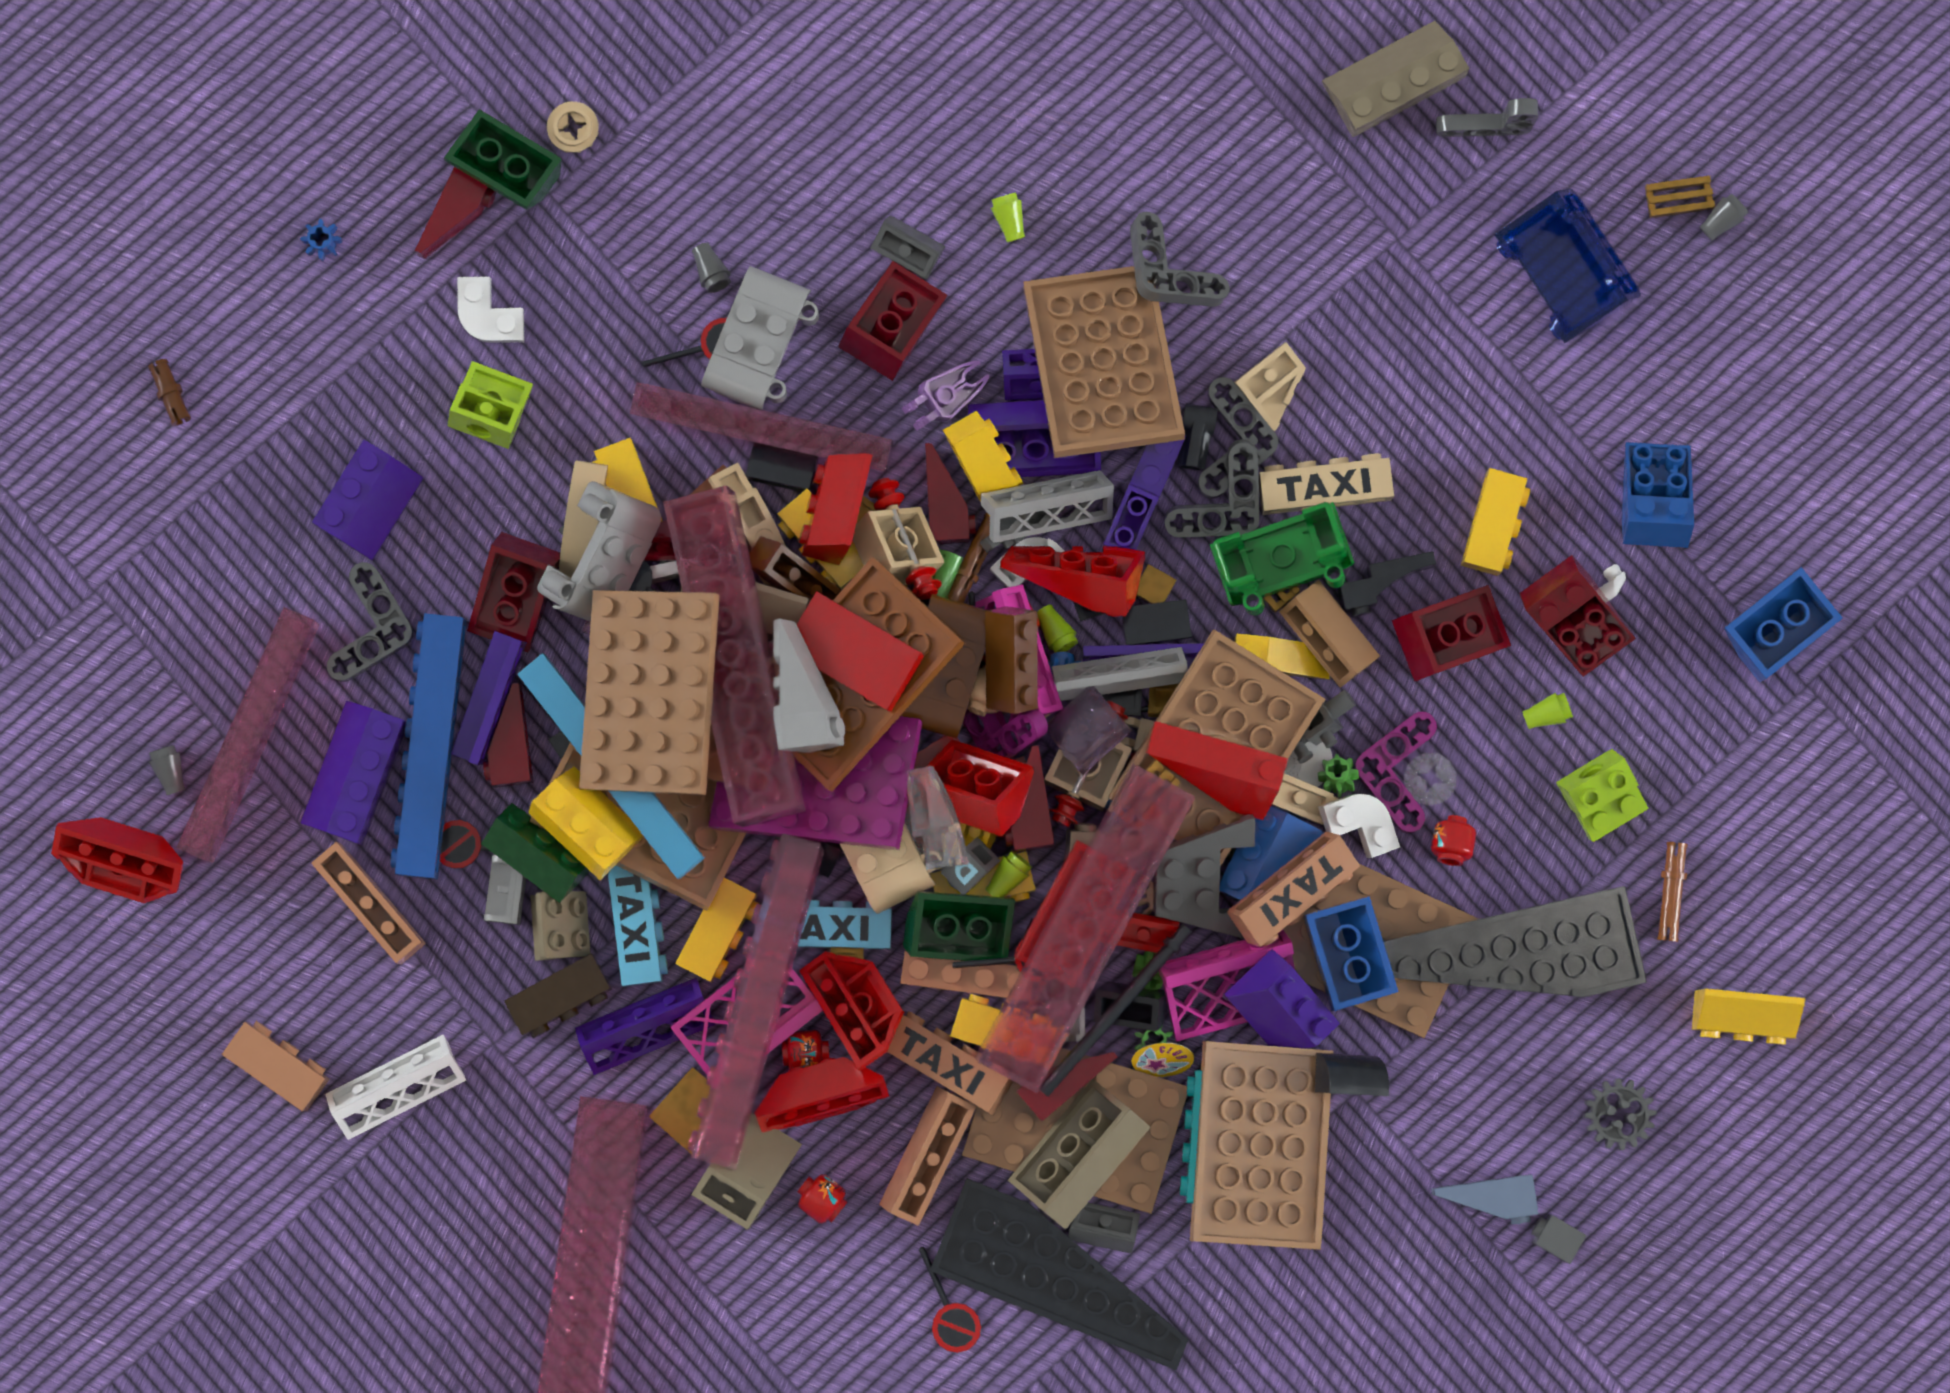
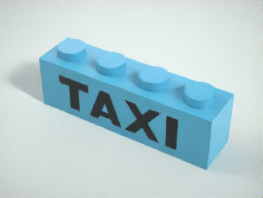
(846, 927)
(636, 928)

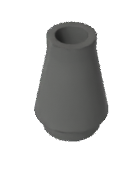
(1724, 216)
(711, 270)
(168, 768)

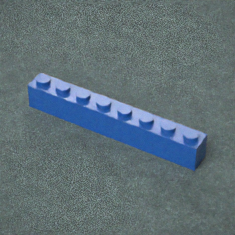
(430, 746)

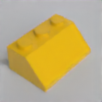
(585, 823)
(1746, 1015)

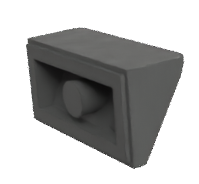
(907, 247)
(1105, 1227)

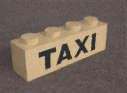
(1337, 482)

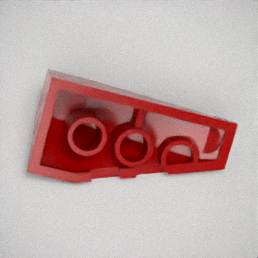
(1095, 580)
(1228, 772)

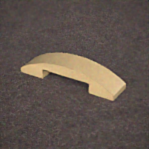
(579, 525)

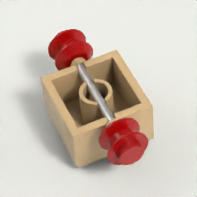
(899, 540)
(1092, 787)

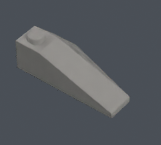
(806, 711)

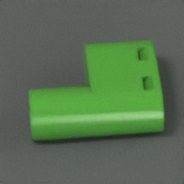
(947, 572)

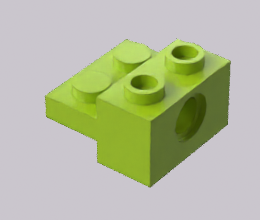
(489, 405)
(1603, 794)

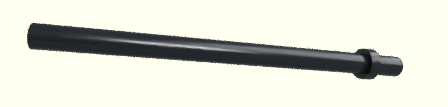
(1170, 946)

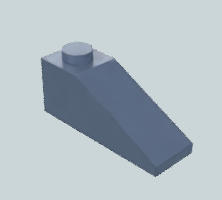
(1502, 1197)

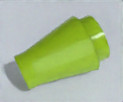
(1009, 216)
(1057, 632)
(1549, 711)
(1008, 875)

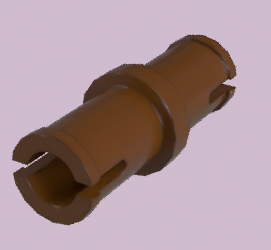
(169, 392)

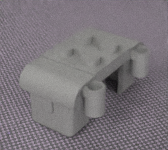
(757, 338)
(612, 553)

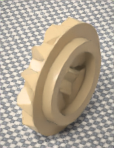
(559, 121)

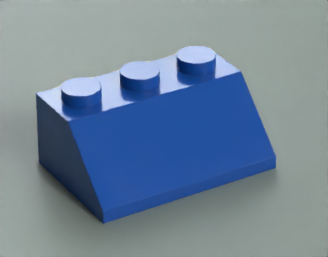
(1781, 624)
(1276, 843)
(1350, 954)

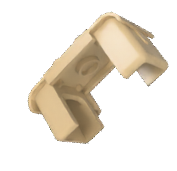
(889, 874)

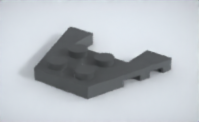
(1190, 877)

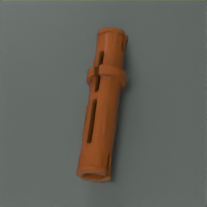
(971, 564)
(1672, 891)

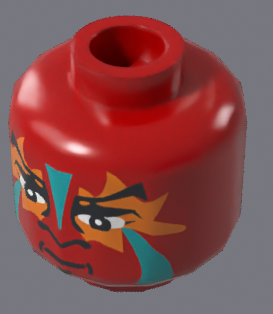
(1453, 841)
(804, 1049)
(821, 1198)

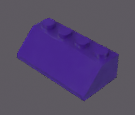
(1027, 439)
(354, 772)

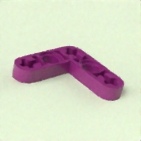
(996, 735)
(1387, 761)

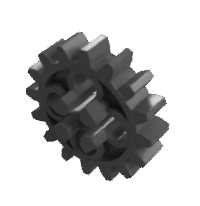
(1625, 1096)

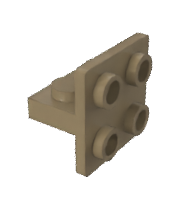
(560, 928)

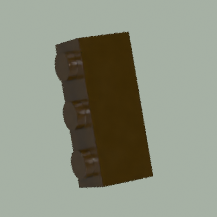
(558, 996)

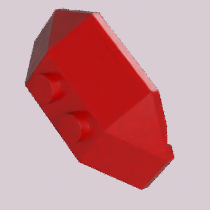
(118, 858)
(855, 1004)
(819, 1093)

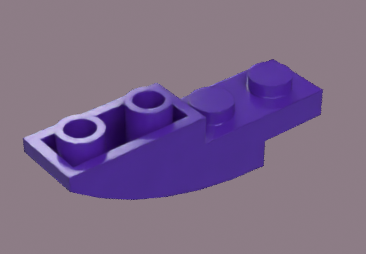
(1143, 494)

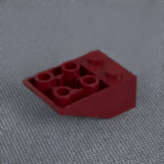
(1576, 616)

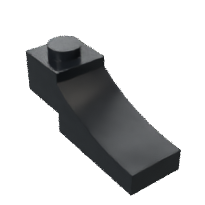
(1362, 594)

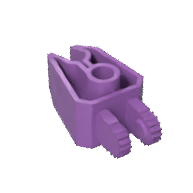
(942, 398)

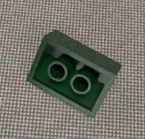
(505, 160)
(534, 853)
(958, 926)

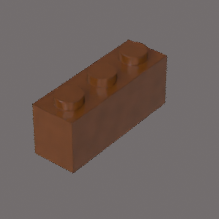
(788, 571)
(1011, 659)

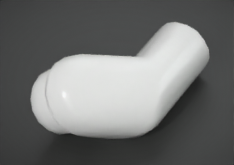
(1615, 581)

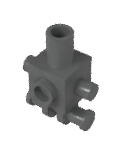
(1324, 725)

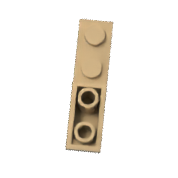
(753, 511)

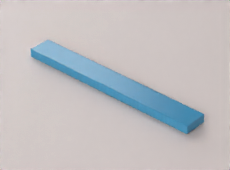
(641, 807)

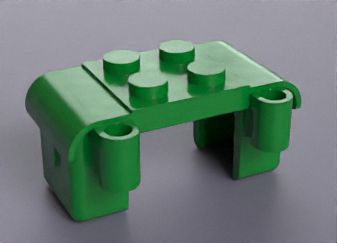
(1282, 556)

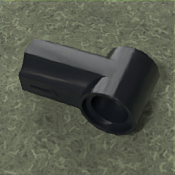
(1198, 427)

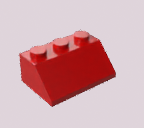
(835, 507)
(983, 786)

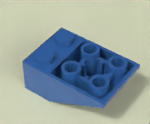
(1657, 495)

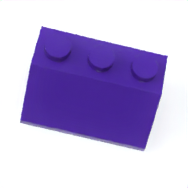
(367, 500)
(1281, 1005)

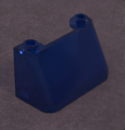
(1569, 263)

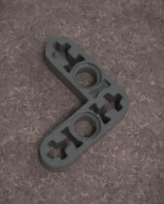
(1516, 119)
(1160, 274)
(1264, 431)
(1236, 504)
(384, 624)

